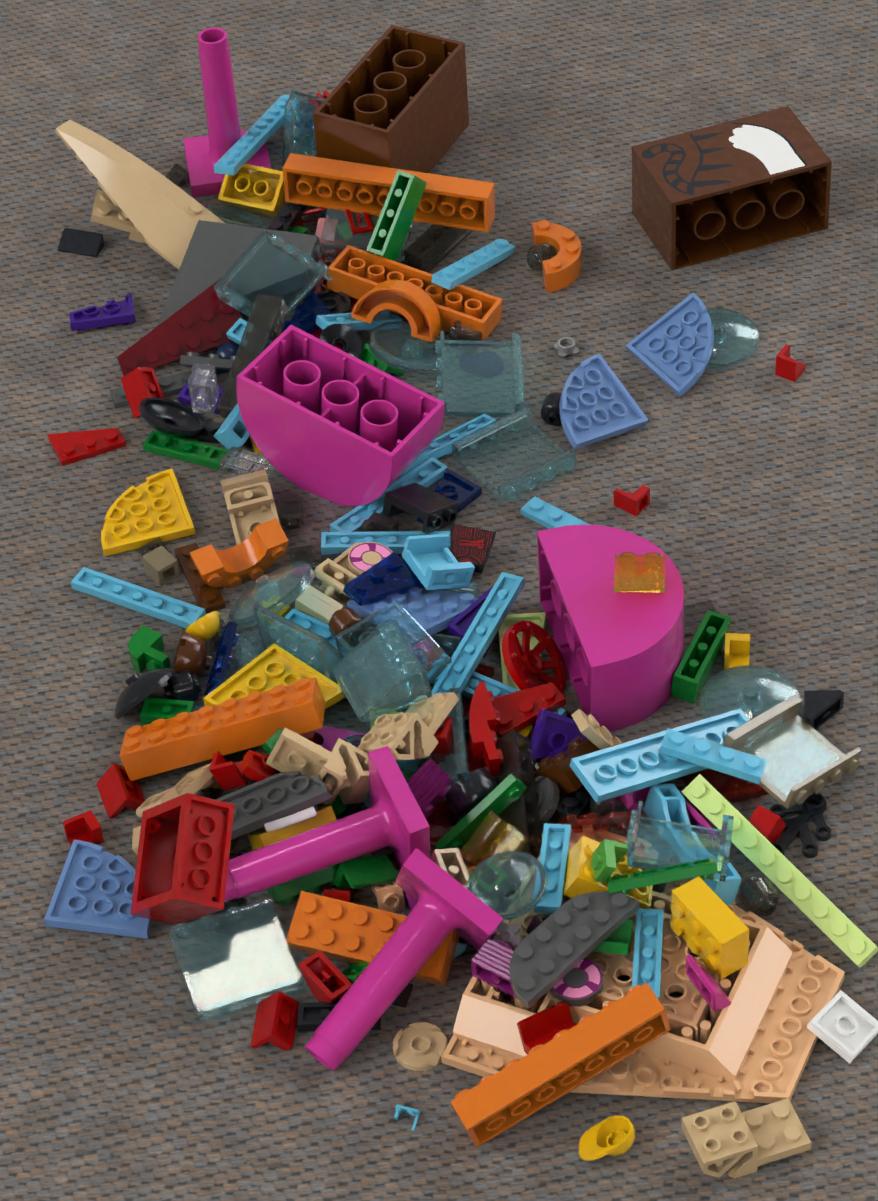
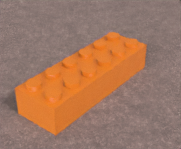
(357, 934)

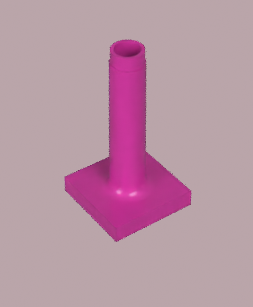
(221, 116)
(390, 821)
(440, 909)

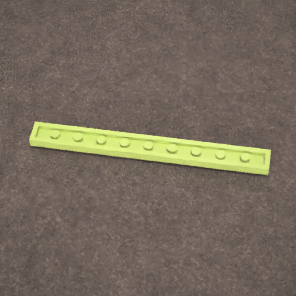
(782, 873)

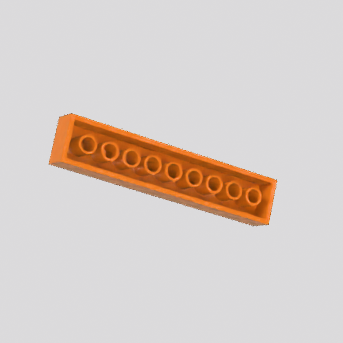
(365, 189)

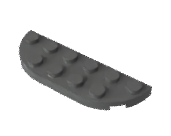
(274, 799)
(565, 941)

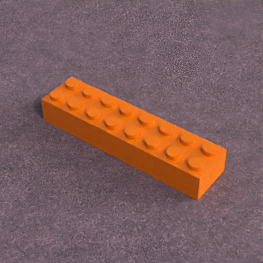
(358, 271)
(221, 728)
(561, 1064)

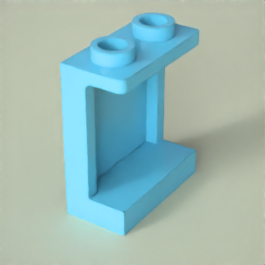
(434, 562)

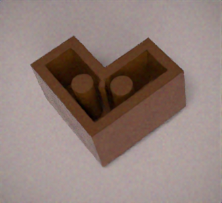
(558, 766)

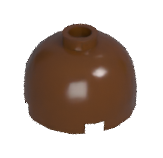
(192, 654)

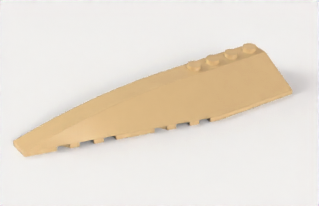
(146, 197)

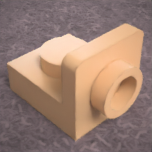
(389, 896)

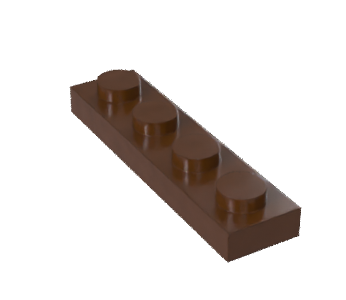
(205, 595)

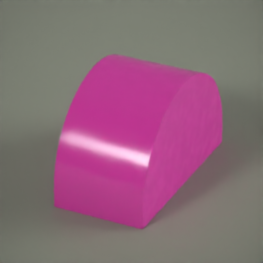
(333, 418)
(612, 643)

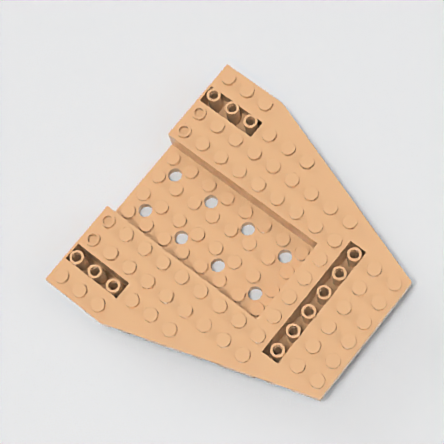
(733, 1054)

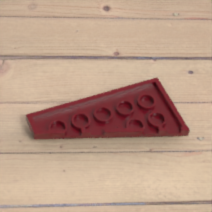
(193, 328)

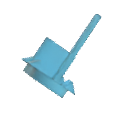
(399, 1109)

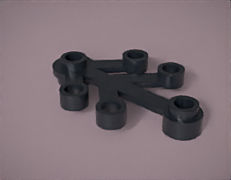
(799, 824)

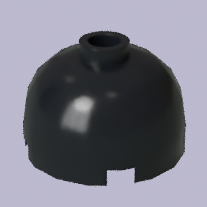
(468, 794)

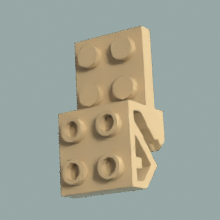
(108, 214)
(248, 502)
(329, 597)
(410, 733)
(341, 770)
(190, 783)
(740, 1141)

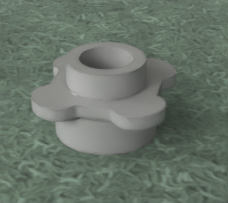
(566, 346)

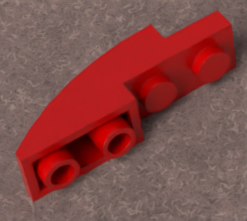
(483, 729)

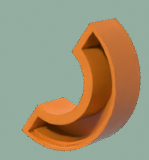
(567, 264)
(405, 299)
(244, 560)

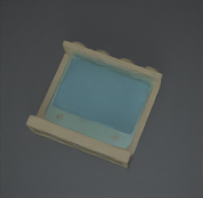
(796, 754)

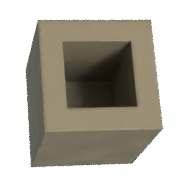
(160, 565)

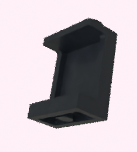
(423, 503)

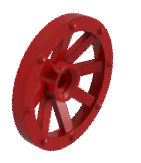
(527, 663)

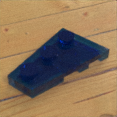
(306, 314)
(457, 489)
(383, 579)
(223, 657)

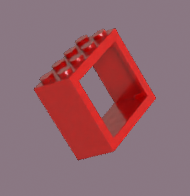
(182, 859)

